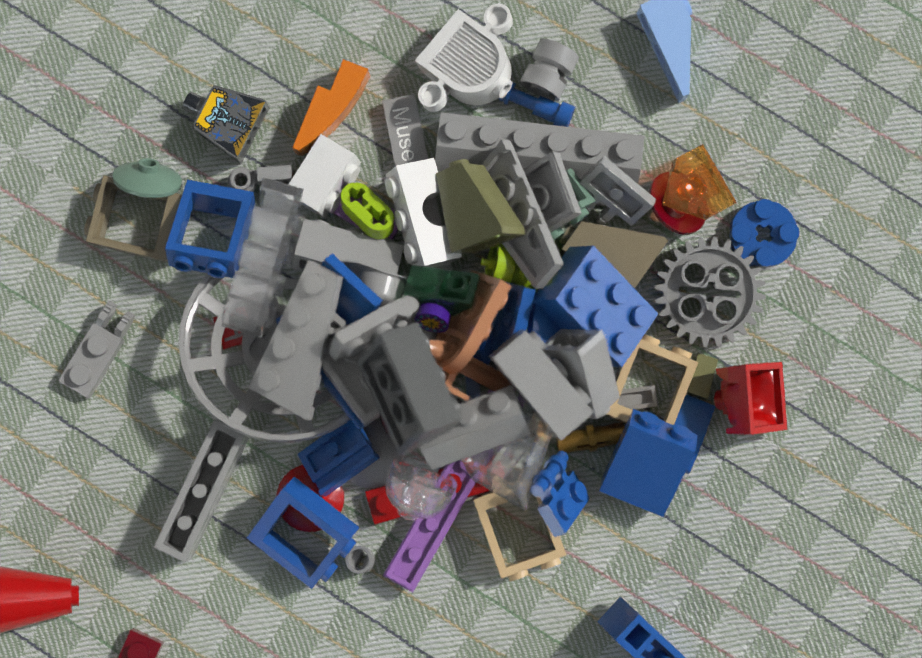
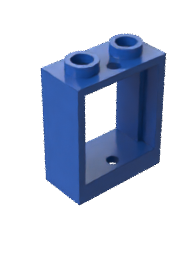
(212, 200)
(321, 514)

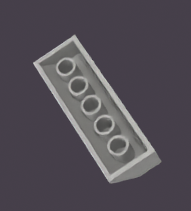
(579, 148)

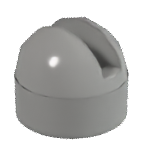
(354, 558)

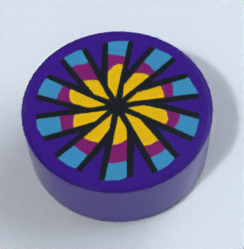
(433, 318)

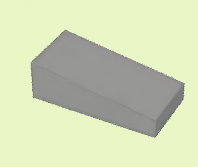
(639, 397)

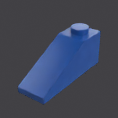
(635, 633)

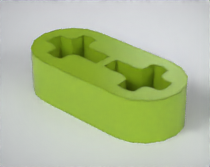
(371, 207)

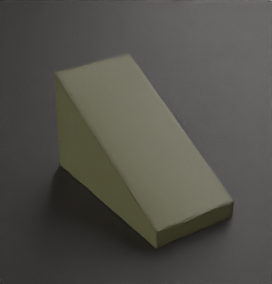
(703, 376)

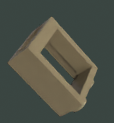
(96, 225)

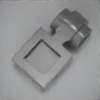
(254, 177)

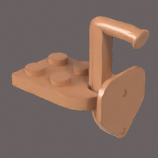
(466, 331)

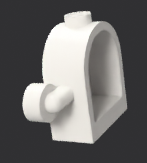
(467, 60)

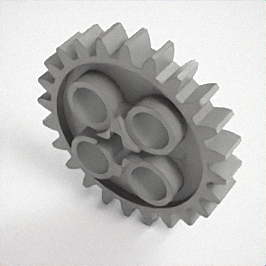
(712, 261)

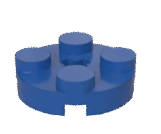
(783, 232)

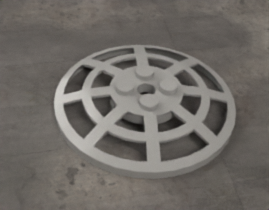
(251, 355)

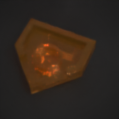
(697, 185)

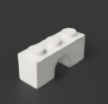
(409, 187)

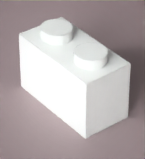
(324, 175)

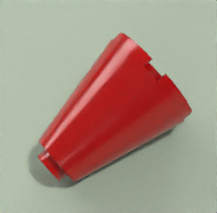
(33, 597)

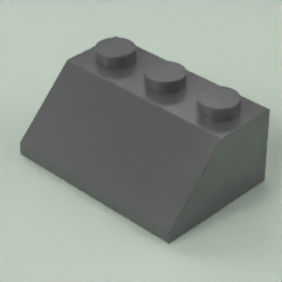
(409, 388)

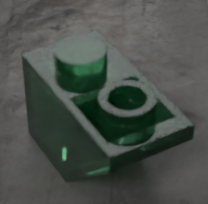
(443, 287)

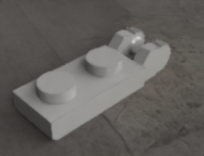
(354, 337)
(96, 352)

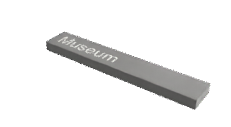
(409, 144)

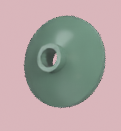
(147, 179)

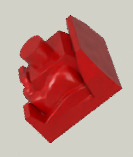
(752, 398)

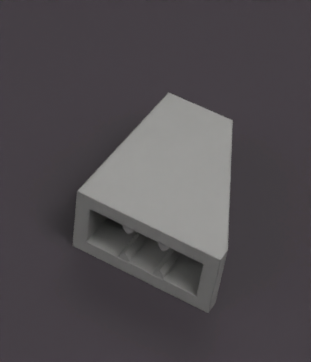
(588, 364)

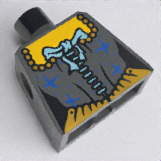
(227, 119)

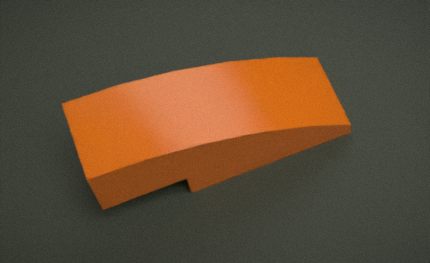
(331, 106)

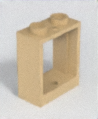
(677, 356)
(518, 569)

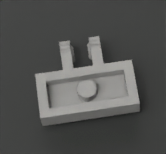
(617, 192)

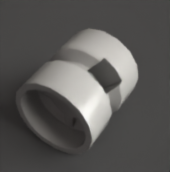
(551, 65)

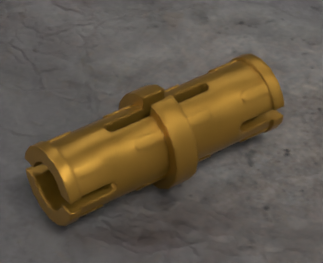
(591, 438)

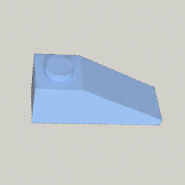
(669, 33)

